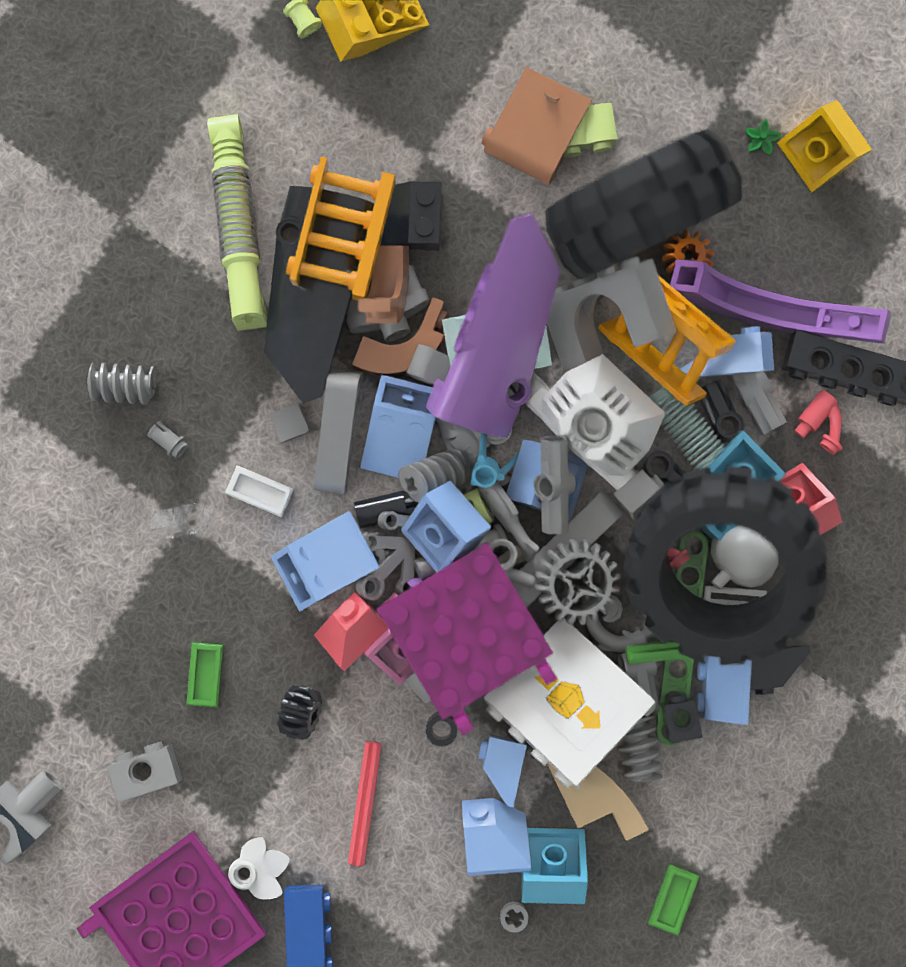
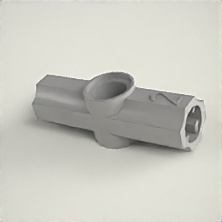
(758, 398)
(554, 484)

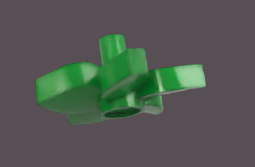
(762, 138)

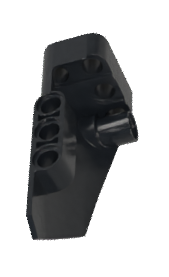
(310, 317)

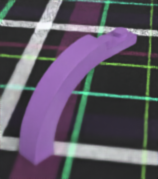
(755, 306)

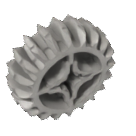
(601, 594)

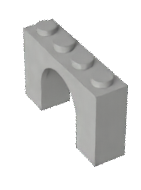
(632, 288)

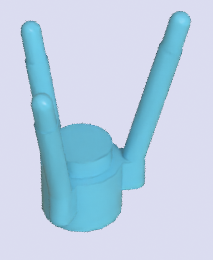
(486, 469)

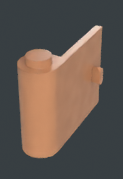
(535, 129)

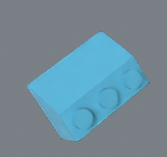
(741, 453)

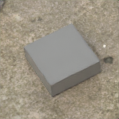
(289, 423)

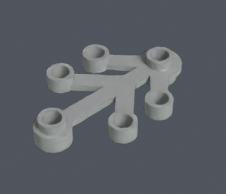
(403, 551)

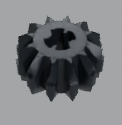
(299, 712)

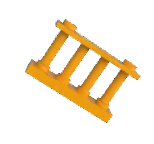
(373, 221)
(689, 324)

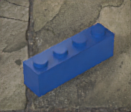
(306, 926)

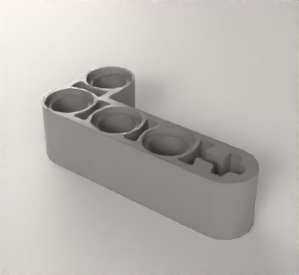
(337, 430)

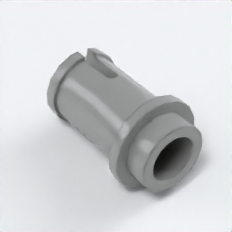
(168, 440)

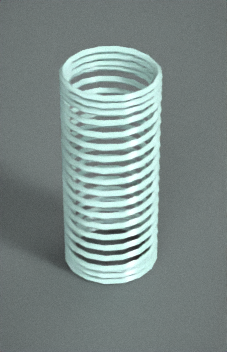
(697, 432)

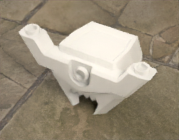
(601, 414)

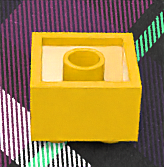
(824, 145)

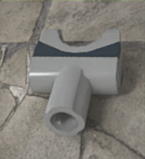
(22, 812)

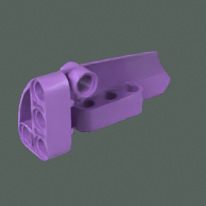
(500, 335)

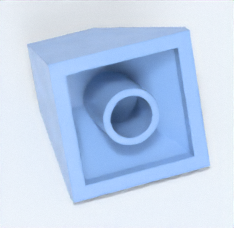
(494, 838)

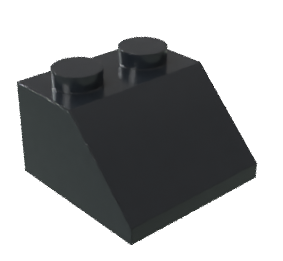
(414, 216)

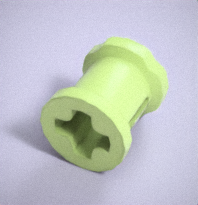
(302, 17)

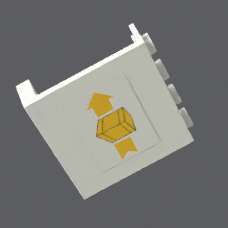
(578, 714)

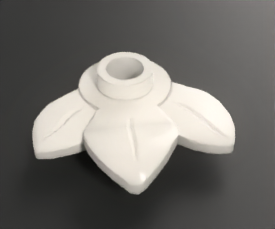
(263, 869)

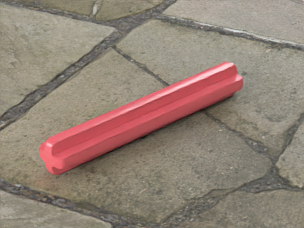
(364, 803)

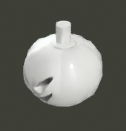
(743, 559)

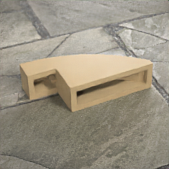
(599, 797)

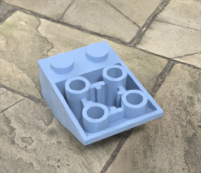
(398, 427)
(324, 561)

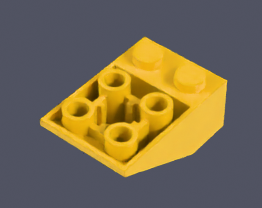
(367, 25)

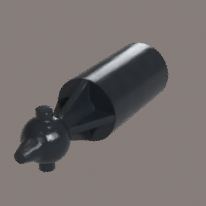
(370, 509)

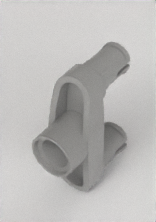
(416, 301)

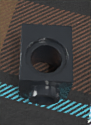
(691, 729)

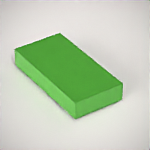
(205, 674)
(673, 899)

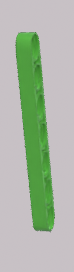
(683, 683)

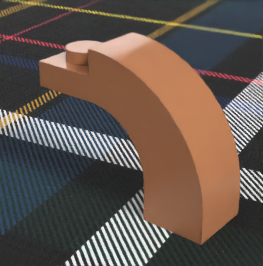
(388, 286)
(394, 360)

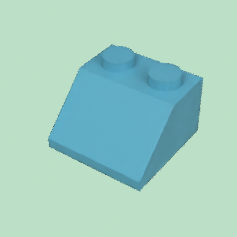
(556, 867)

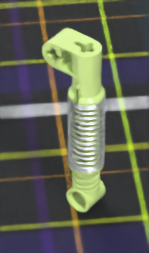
(235, 213)

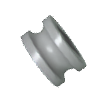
(510, 926)

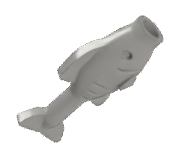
(465, 441)
(506, 513)

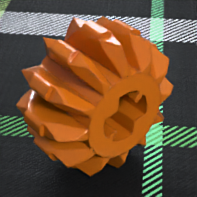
(685, 243)

